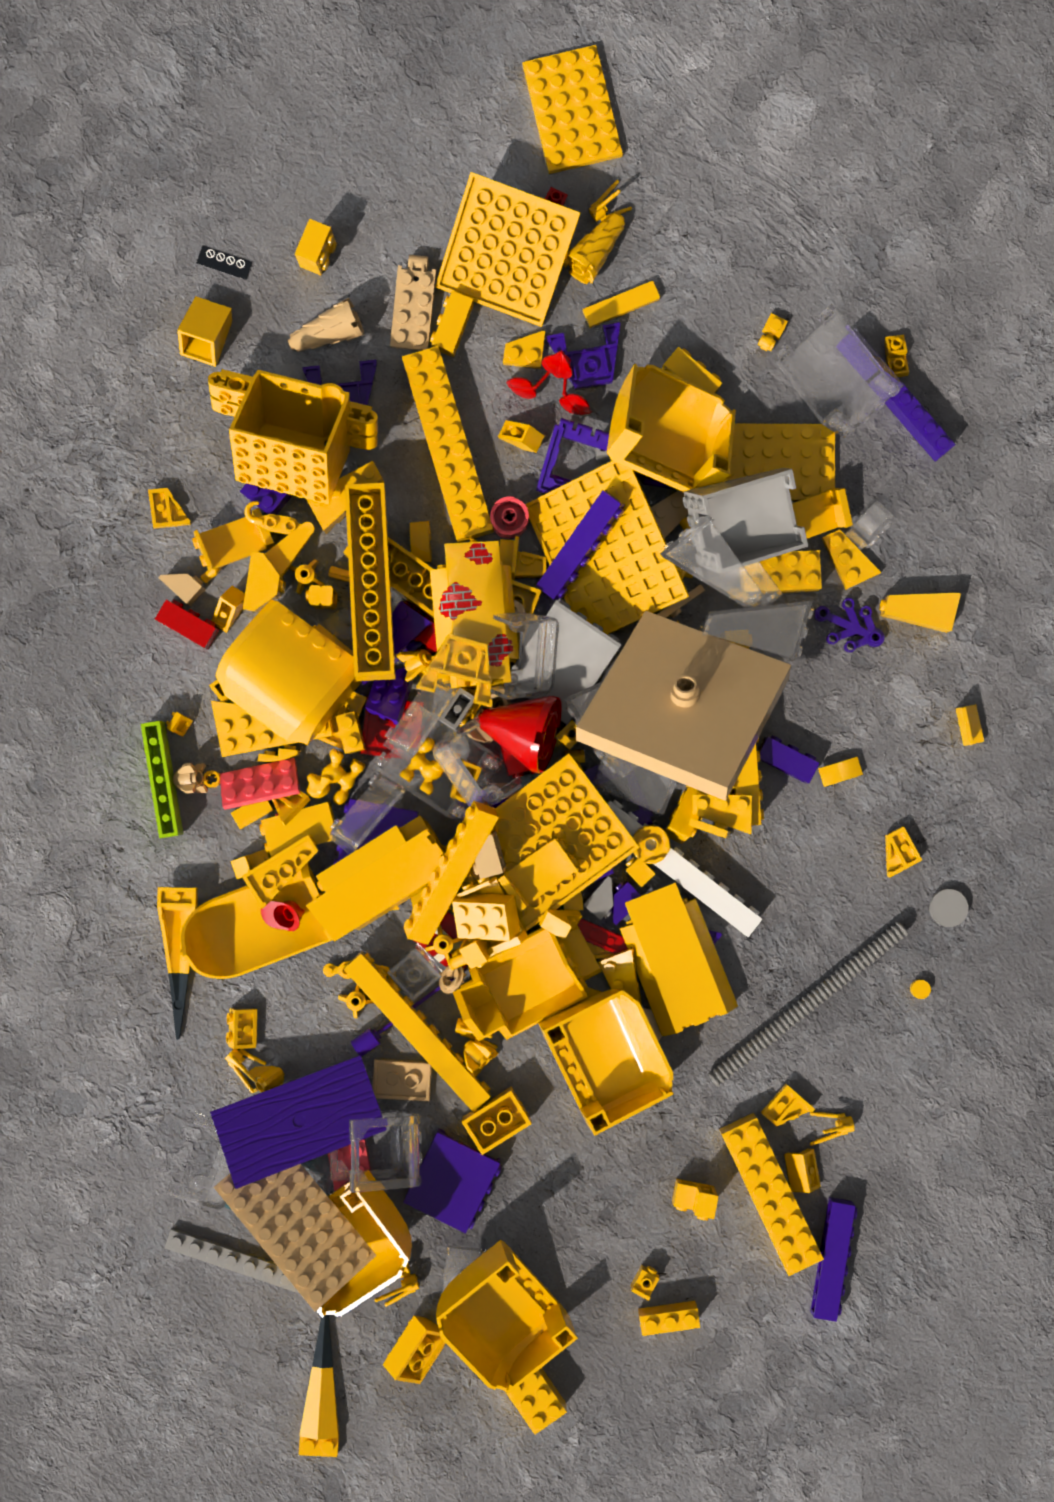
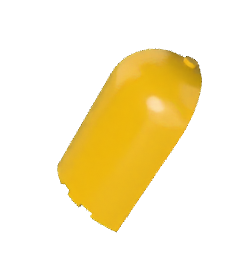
(232, 939)

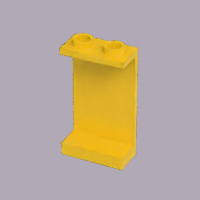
(823, 512)
(231, 542)
(310, 820)
(539, 872)
(492, 886)

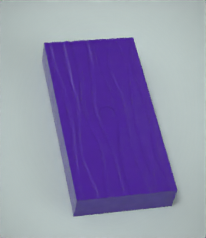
(295, 1121)

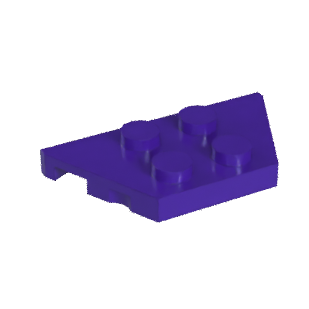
(389, 697)

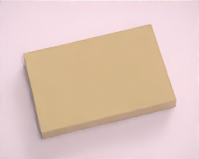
(402, 1079)

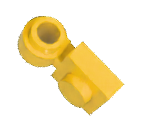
(773, 329)

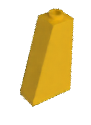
(925, 610)

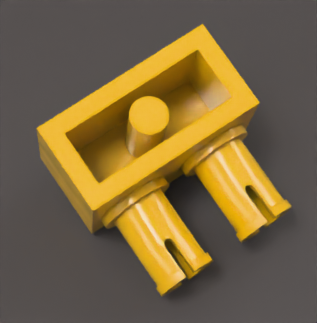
(471, 952)

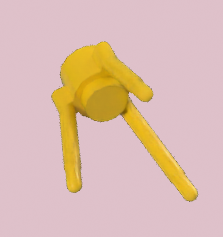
(598, 209)
(463, 1030)
(236, 1059)
(843, 1126)
(409, 1285)

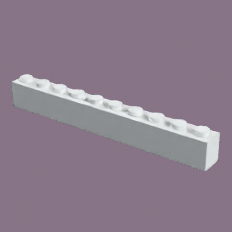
(695, 881)

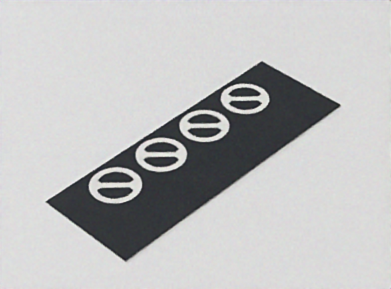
(224, 262)

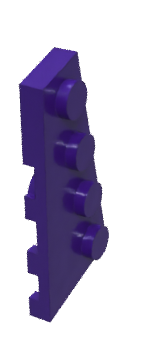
(407, 626)

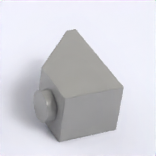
(457, 709)
(601, 899)

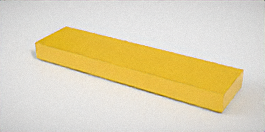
(621, 304)

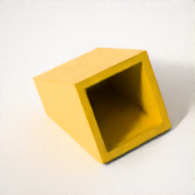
(204, 331)

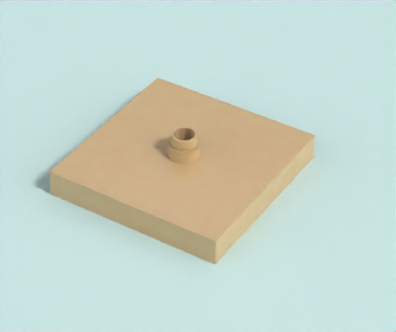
(684, 704)

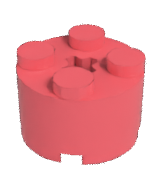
(517, 510)

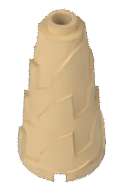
(328, 328)

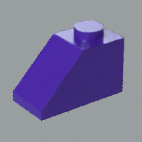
(623, 893)

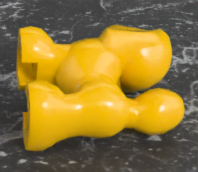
(429, 769)
(334, 773)

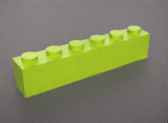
(161, 779)

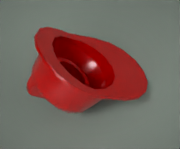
(282, 915)

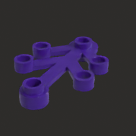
(853, 627)

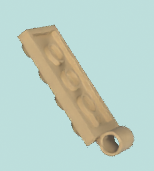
(413, 305)

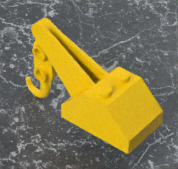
(267, 570)

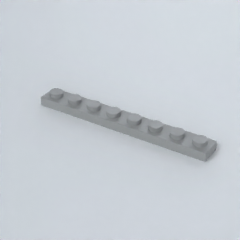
(227, 1258)

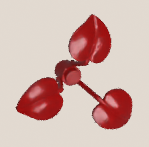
(560, 367)

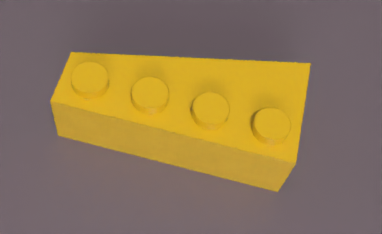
(334, 512)
(678, 828)

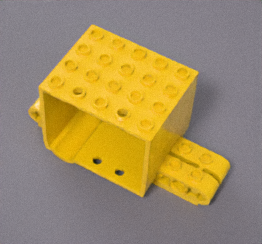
(283, 431)

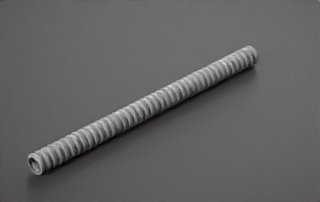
(808, 1003)

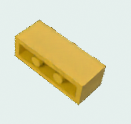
(452, 323)
(685, 367)
(669, 1318)

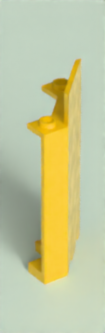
(676, 960)

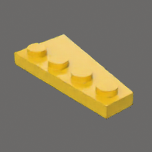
(273, 874)

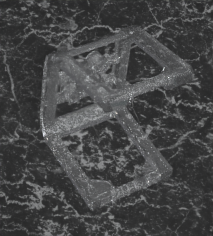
(404, 1153)

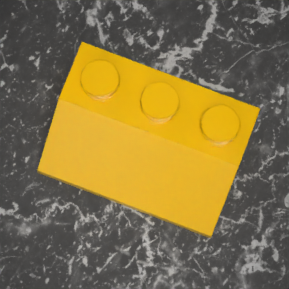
(415, 1351)

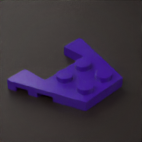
(591, 365)
(359, 390)

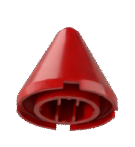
(525, 729)

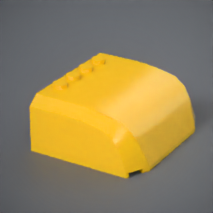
(671, 430)
(286, 674)
(608, 1058)
(386, 1234)
(502, 1319)

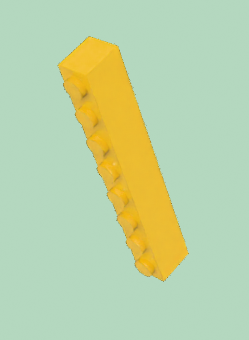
(450, 872)

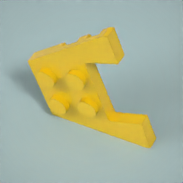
(462, 660)

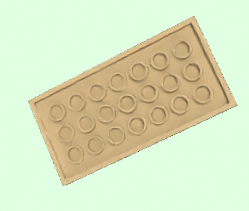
(300, 1231)

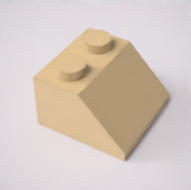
(490, 858)

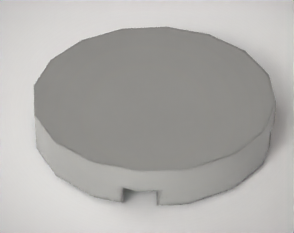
(948, 907)

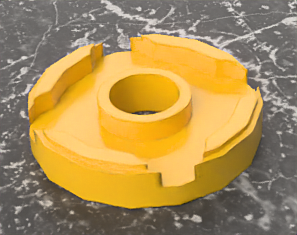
(662, 844)

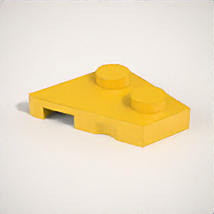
(525, 351)
(290, 806)
(900, 852)
(786, 1106)

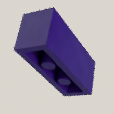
(788, 759)

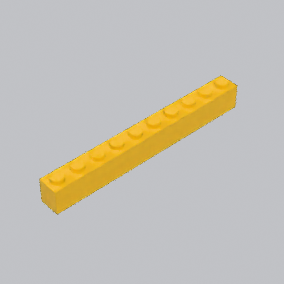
(417, 1030)

